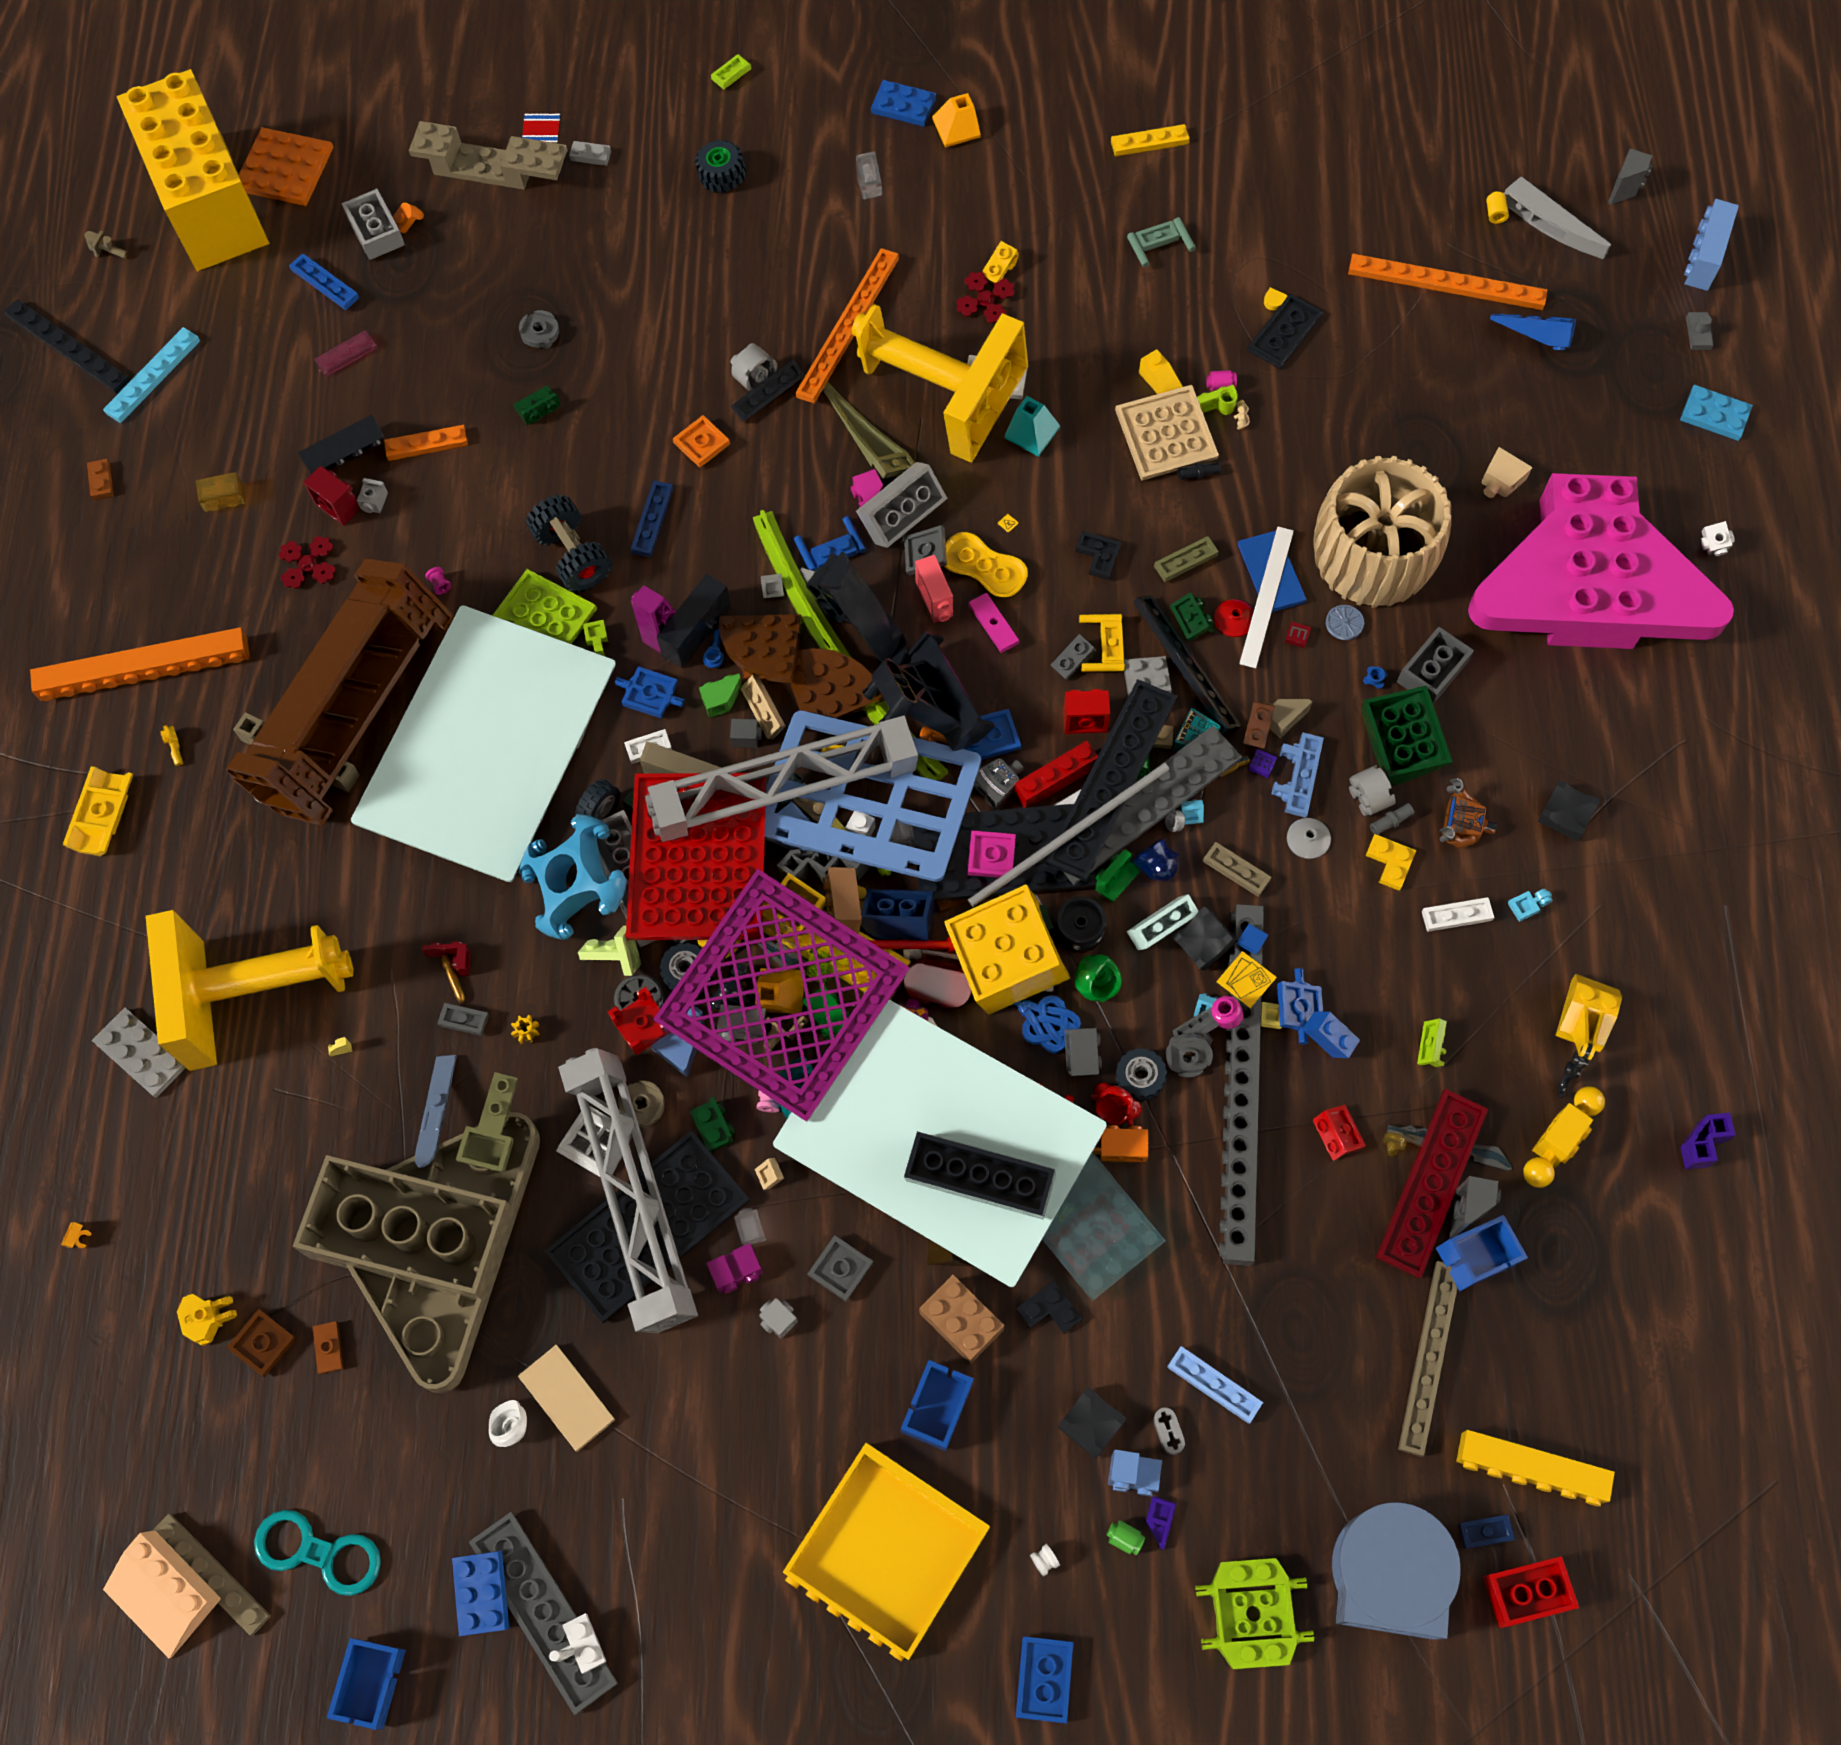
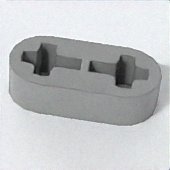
(1174, 1429)

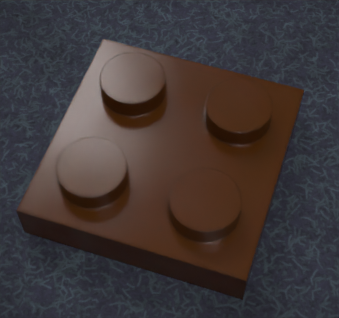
(261, 1343)

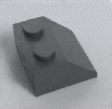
(1631, 176)

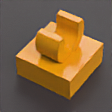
(72, 1236)

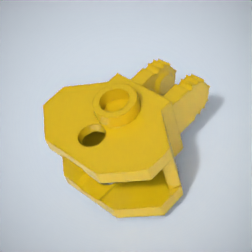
(202, 1318)

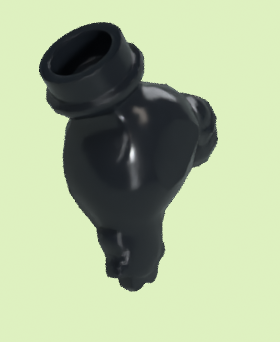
(731, 987)

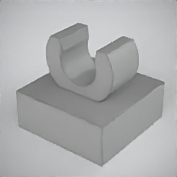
(772, 586)

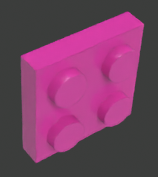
(991, 853)

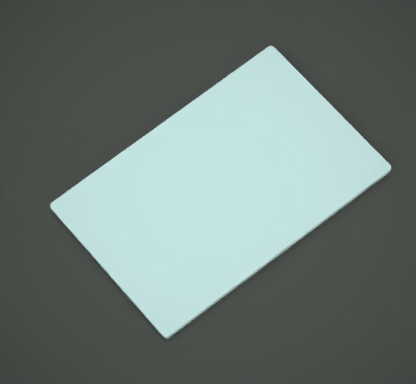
(484, 743)
(930, 1082)

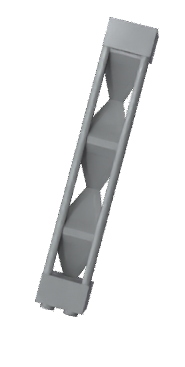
(891, 736)
(673, 1304)

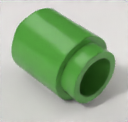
(1125, 1537)

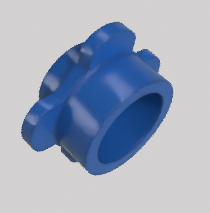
(1379, 673)

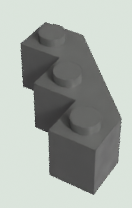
(813, 863)

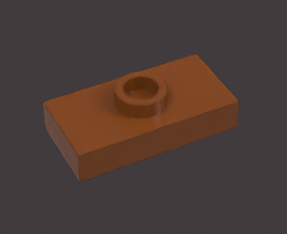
(328, 1348)

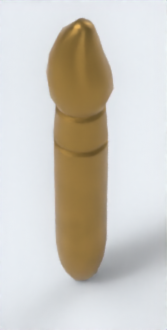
(452, 976)

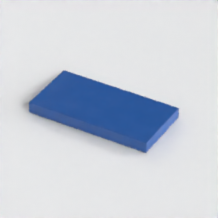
(1256, 555)

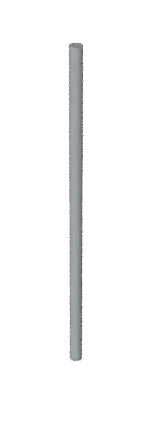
(1066, 836)

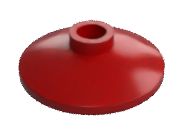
(1233, 625)

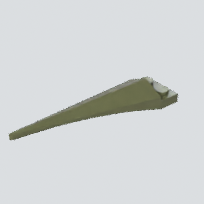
(877, 448)

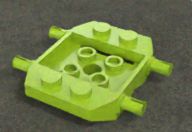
(1274, 1609)

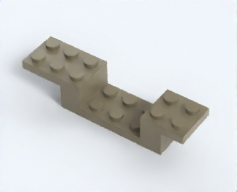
(486, 164)

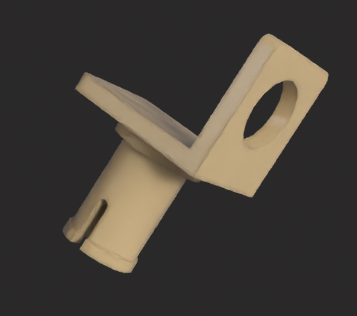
(802, 1021)

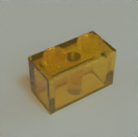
(220, 492)

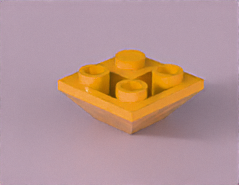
(957, 121)
(781, 991)

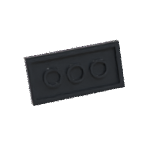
(1285, 331)

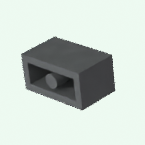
(1082, 1051)

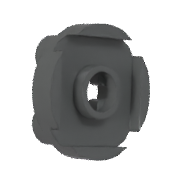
(539, 338)
(1185, 1043)

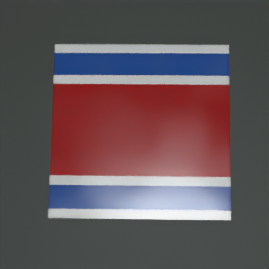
(541, 127)

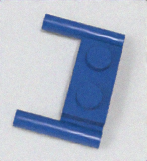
(848, 544)

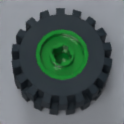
(720, 166)

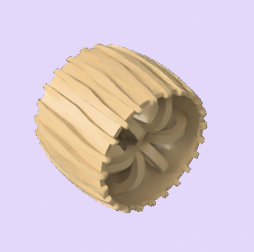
(1394, 497)

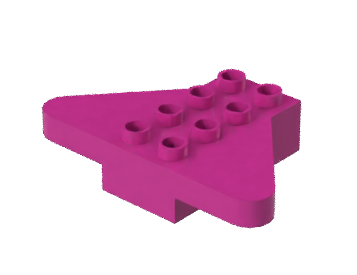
(1598, 574)

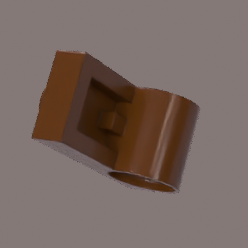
(1258, 724)

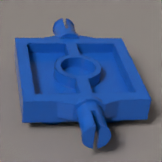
(649, 692)
(1297, 1003)

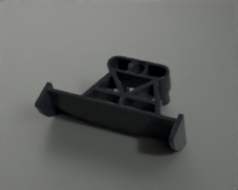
(849, 598)
(929, 693)

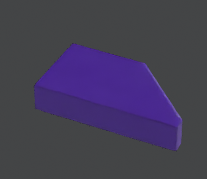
(1160, 1519)

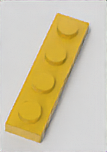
(1150, 140)

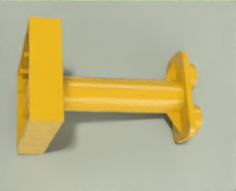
(978, 388)
(187, 987)

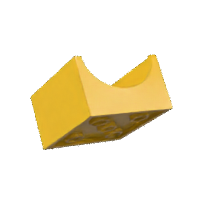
(1006, 950)

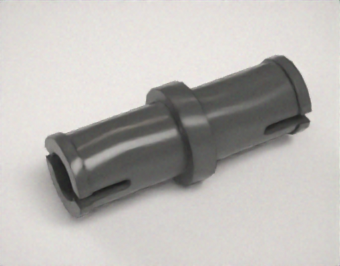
(1392, 819)

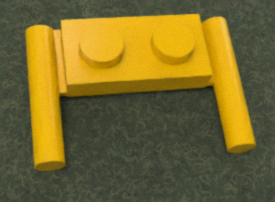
(1110, 642)

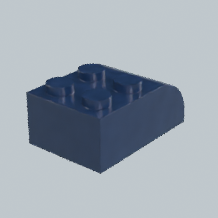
(898, 914)

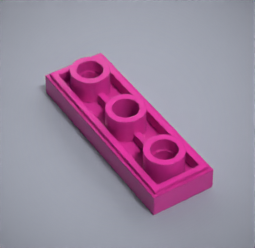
(988, 614)

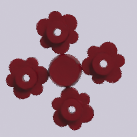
(984, 298)
(307, 563)

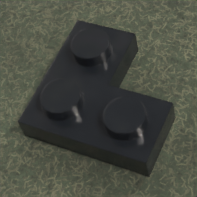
(1102, 549)
(1049, 1302)

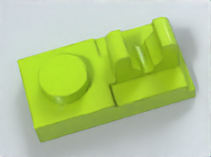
(1431, 1043)

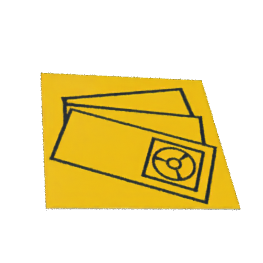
(1246, 979)

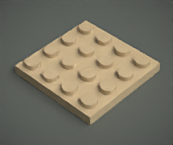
(1166, 432)

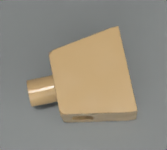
(1504, 474)

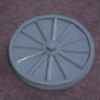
(1344, 622)

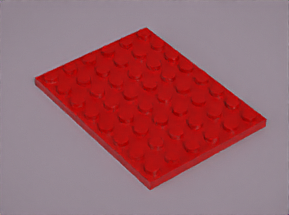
(691, 881)

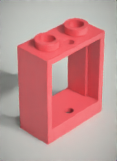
(934, 589)

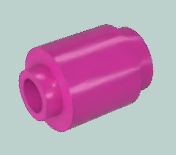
(1220, 379)

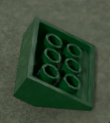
(1405, 734)

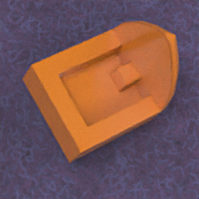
(406, 216)

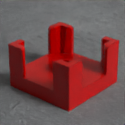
(637, 1022)

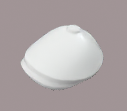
(507, 1424)

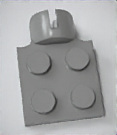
(1150, 670)

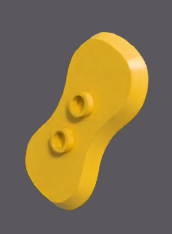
(997, 572)

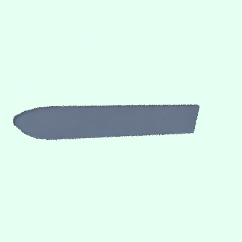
(434, 1110)

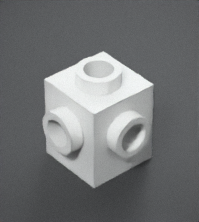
(1719, 532)

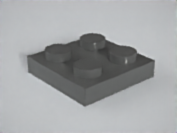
(923, 545)
(840, 1268)

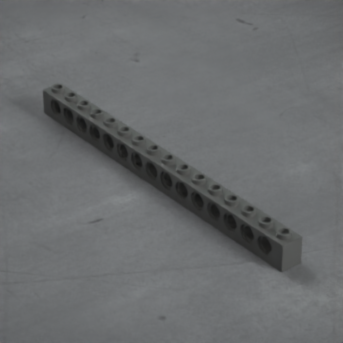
(1231, 1252)

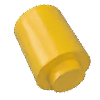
(1497, 207)

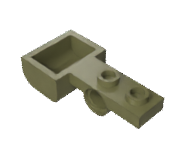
(487, 1145)

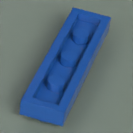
(324, 281)

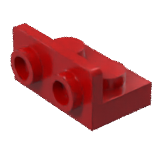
(1338, 1132)

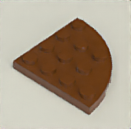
(763, 643)
(830, 684)

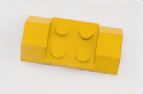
(98, 812)

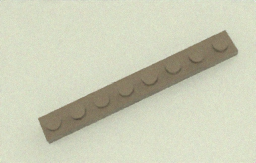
(1428, 1362)

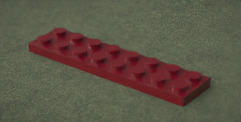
(1431, 1183)

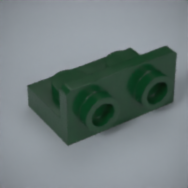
(537, 405)
(1191, 616)
(712, 1126)

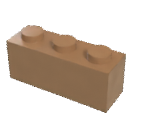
(843, 897)

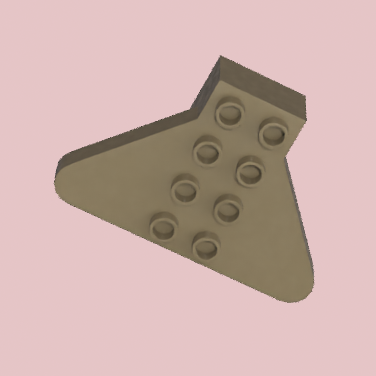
(422, 1244)

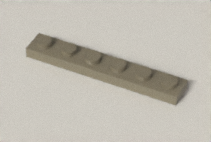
(233, 1596)

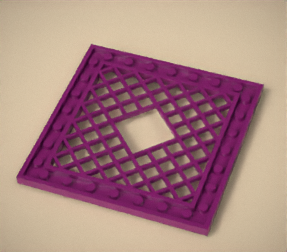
(762, 889)

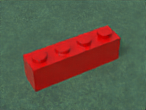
(1055, 775)

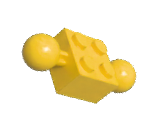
(1563, 1136)

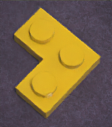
(1395, 856)

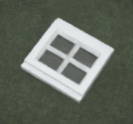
(577, 1145)

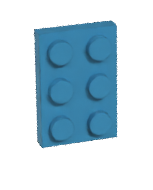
(1716, 412)

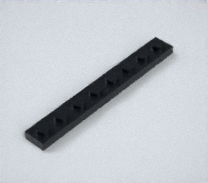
(67, 346)
(1187, 664)

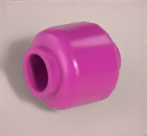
(1227, 1012)

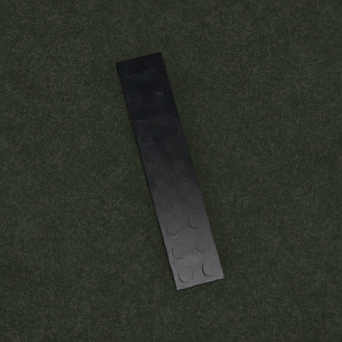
(1111, 775)

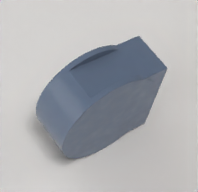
(1396, 1572)

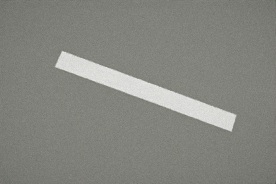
(1266, 597)

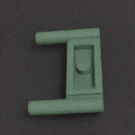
(1159, 236)

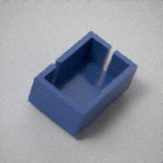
(1481, 1252)
(937, 1405)
(366, 1684)

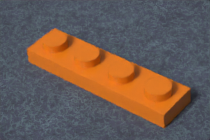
(426, 442)

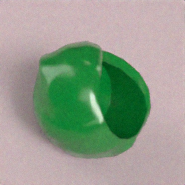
(1098, 978)

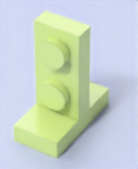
(614, 949)

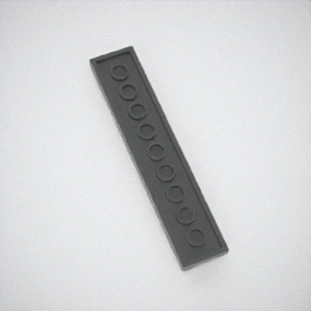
(1188, 773)

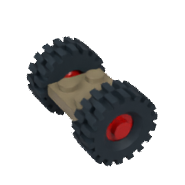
(557, 521)

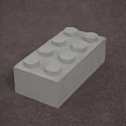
(901, 504)

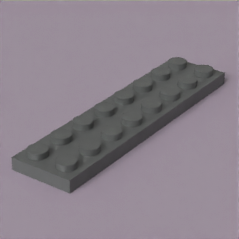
(541, 1611)

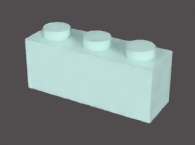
(1162, 922)

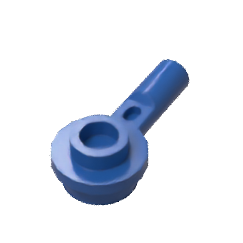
(713, 656)

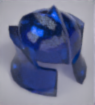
(1158, 861)

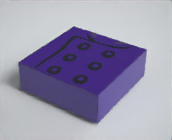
(1262, 763)

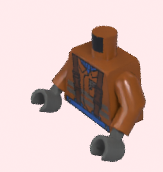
(1464, 818)

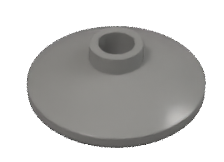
(1308, 847)

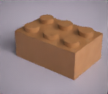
(961, 1319)

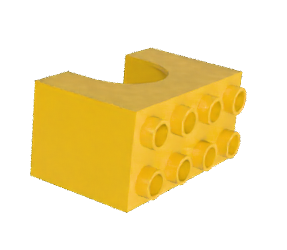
(192, 170)

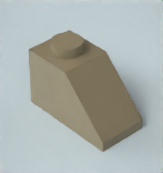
(1287, 714)

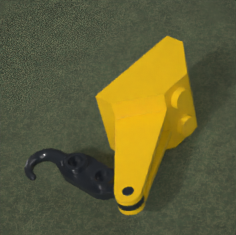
(1587, 1022)

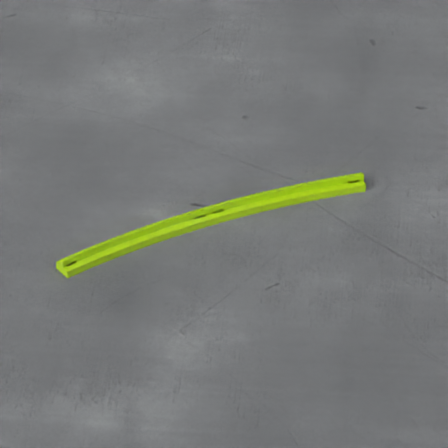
(815, 620)

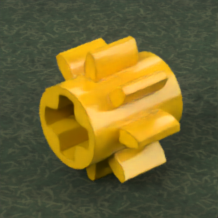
(528, 1035)

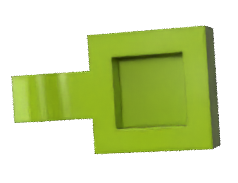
(596, 635)

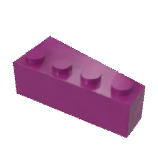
(651, 614)

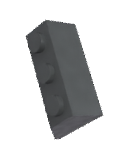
(1472, 1202)

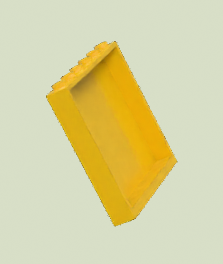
(886, 1552)

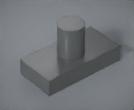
(1699, 330)
(1199, 1024)

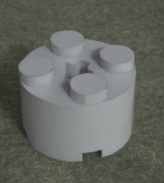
(752, 366)
(1372, 790)

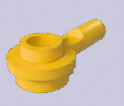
(169, 736)

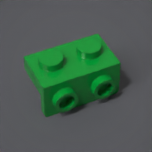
(1117, 876)

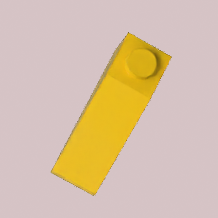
(1158, 373)

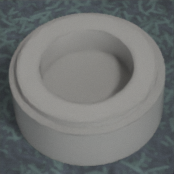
(1175, 821)

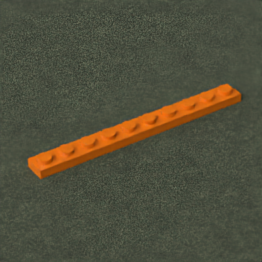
(1447, 281)
(842, 332)

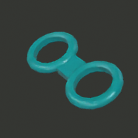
(317, 1552)

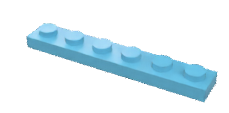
(151, 375)

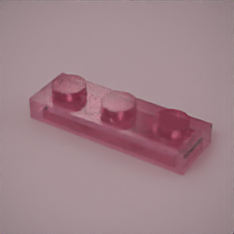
(345, 353)

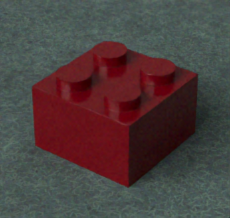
(332, 495)

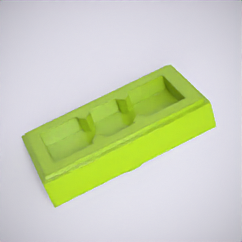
(731, 71)

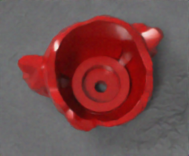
(1115, 1104)

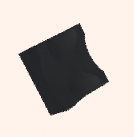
(1568, 811)
(1204, 938)
(1091, 1423)

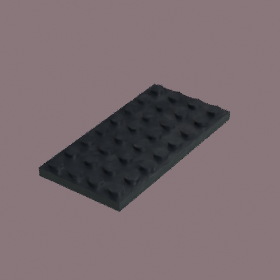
(1033, 830)
(696, 1200)

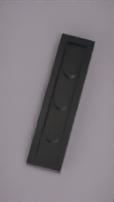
(767, 391)

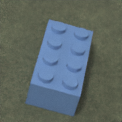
(1710, 244)

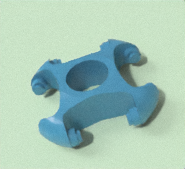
(590, 879)

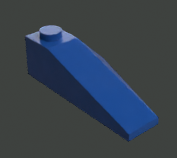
(1552, 331)

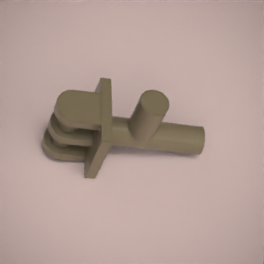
(99, 242)

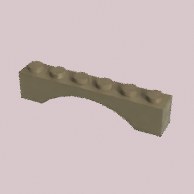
(249, 727)

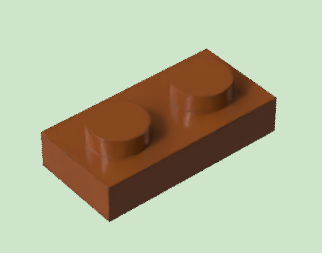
(100, 479)

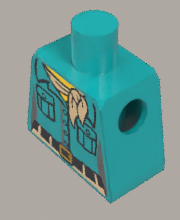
(1192, 728)

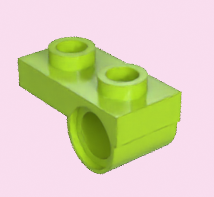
(1217, 400)

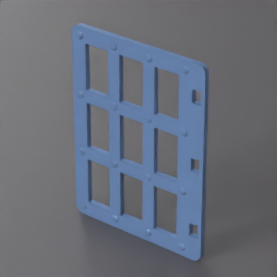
(879, 850)

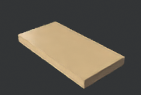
(566, 1398)

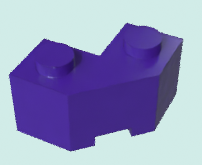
(1699, 1147)

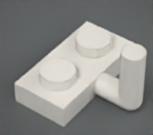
(582, 1645)

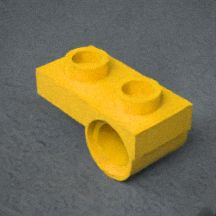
(1002, 259)

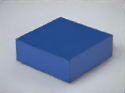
(1252, 939)

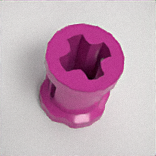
(437, 578)

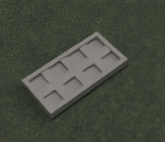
(138, 1052)

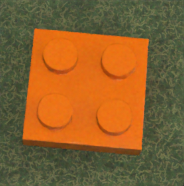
(701, 441)

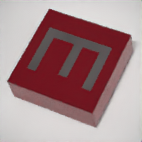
(1297, 634)

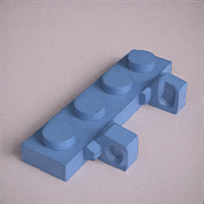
(1306, 760)

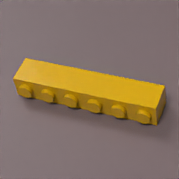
(1535, 1467)

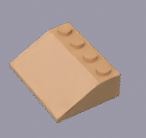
(160, 1592)

